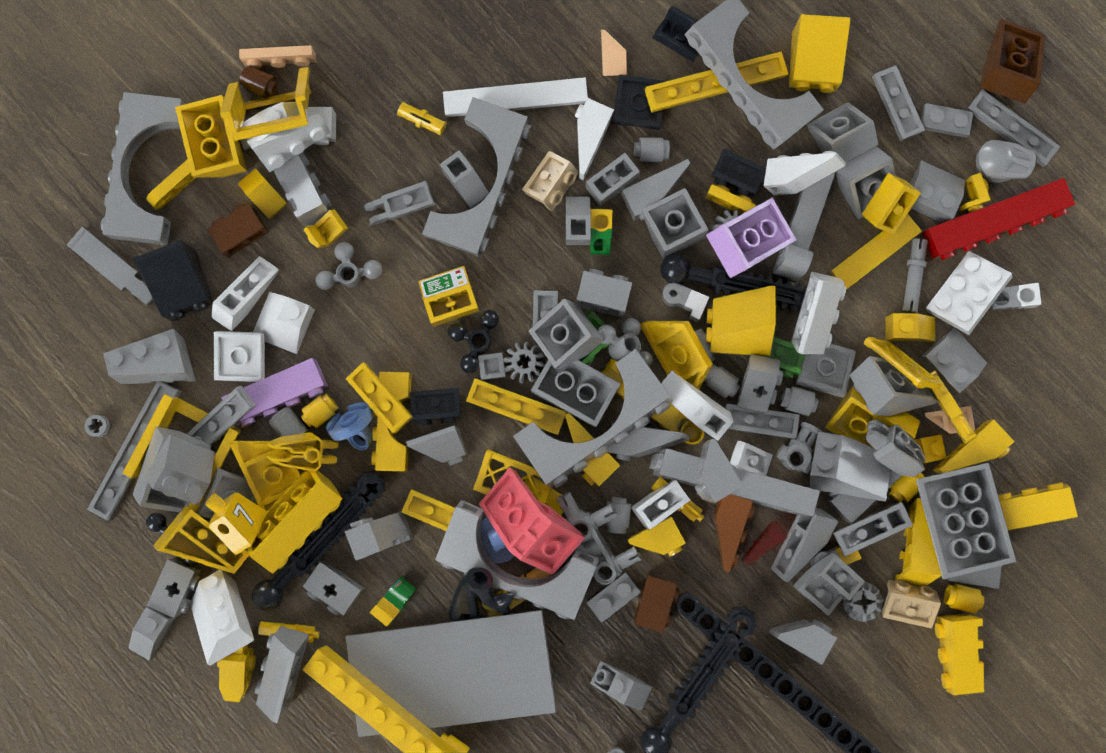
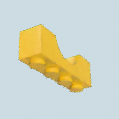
(389, 452)

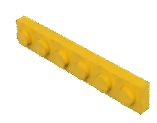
(707, 85)

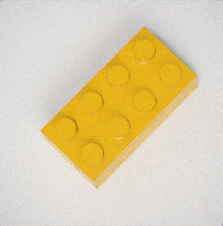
(293, 519)

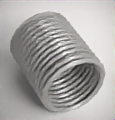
(287, 423)

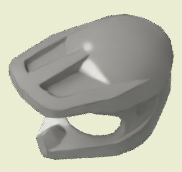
(1004, 161)

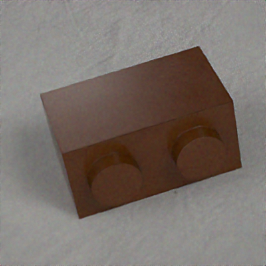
(237, 230)
(655, 603)

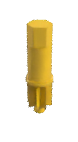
(689, 509)
(267, 628)

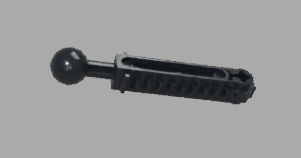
(677, 270)
(269, 593)
(683, 703)

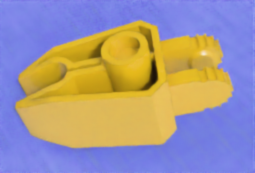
(302, 451)
(236, 673)

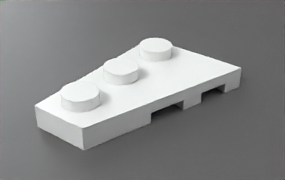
(283, 146)

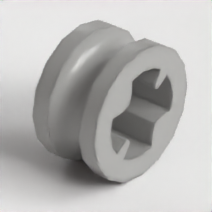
(91, 421)

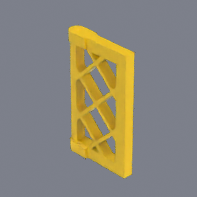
(903, 363)
(508, 462)

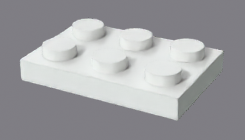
(969, 292)

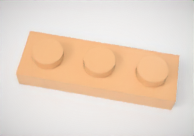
(278, 56)

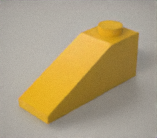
(989, 444)
(597, 469)

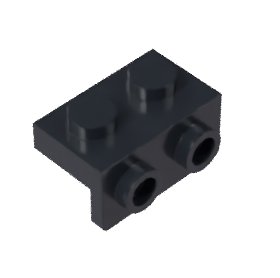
(672, 32)
(739, 173)
(435, 405)

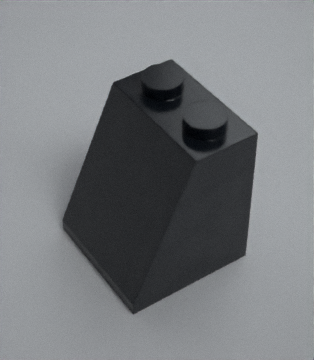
(175, 280)

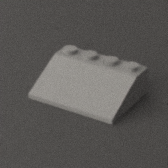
(965, 520)

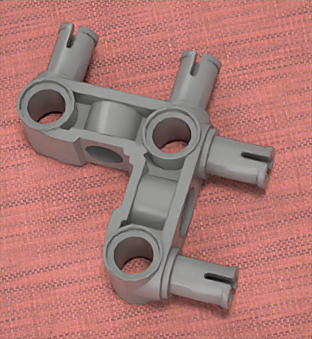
(594, 542)

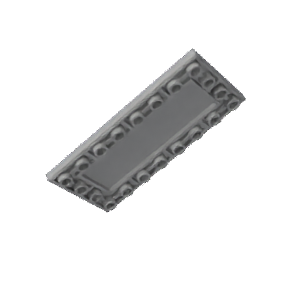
(460, 669)

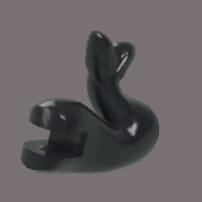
(475, 584)

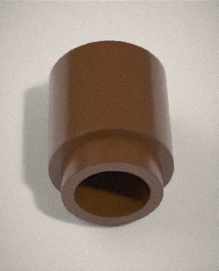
(258, 82)

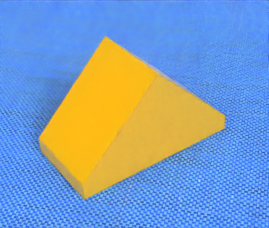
(262, 193)

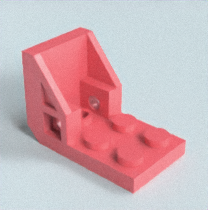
(527, 526)

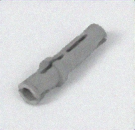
(915, 274)

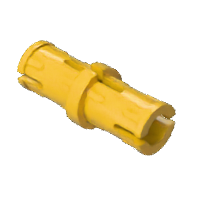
(436, 125)

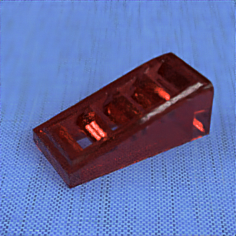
(765, 542)

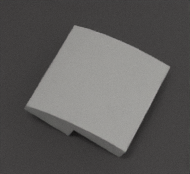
(828, 583)

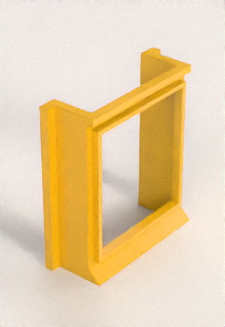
(235, 109)
(162, 418)

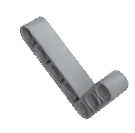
(795, 258)

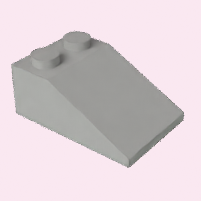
(887, 389)
(848, 468)

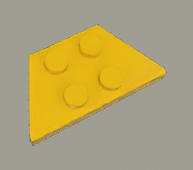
(678, 349)
(264, 477)

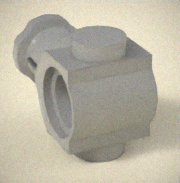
(802, 447)

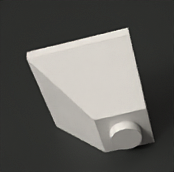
(284, 321)

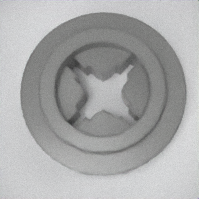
(872, 609)

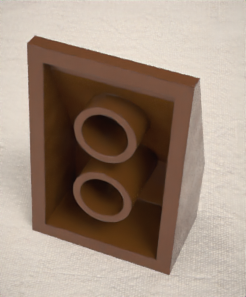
(1014, 62)

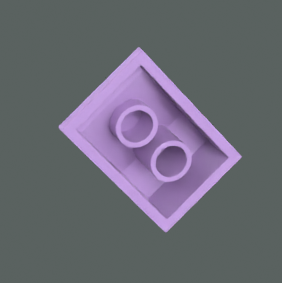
(751, 237)

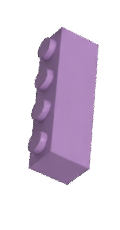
(284, 389)

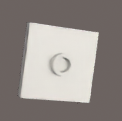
(239, 356)

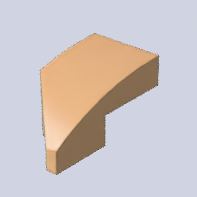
(613, 56)
(943, 422)

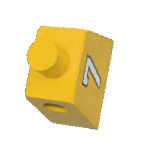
(235, 520)

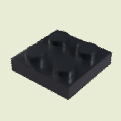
(632, 103)

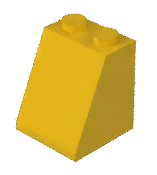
(818, 52)
(743, 322)

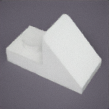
(750, 458)

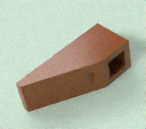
(730, 521)

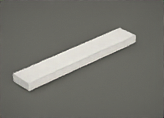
(519, 96)

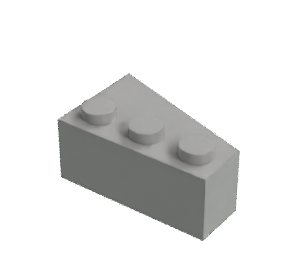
(303, 190)
(151, 359)
(373, 536)

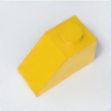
(910, 327)
(661, 539)

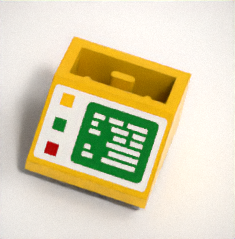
(448, 296)

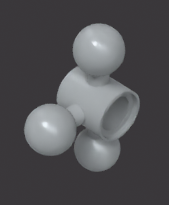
(344, 252)
(624, 345)

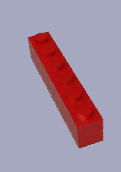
(999, 218)

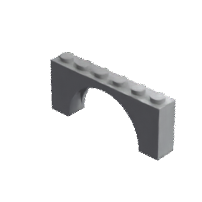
(772, 117)
(139, 119)
(469, 228)
(642, 399)
(559, 592)

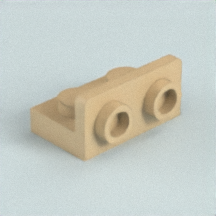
(551, 180)
(911, 603)

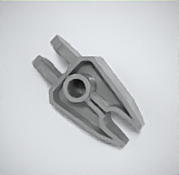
(895, 449)

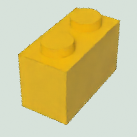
(891, 203)

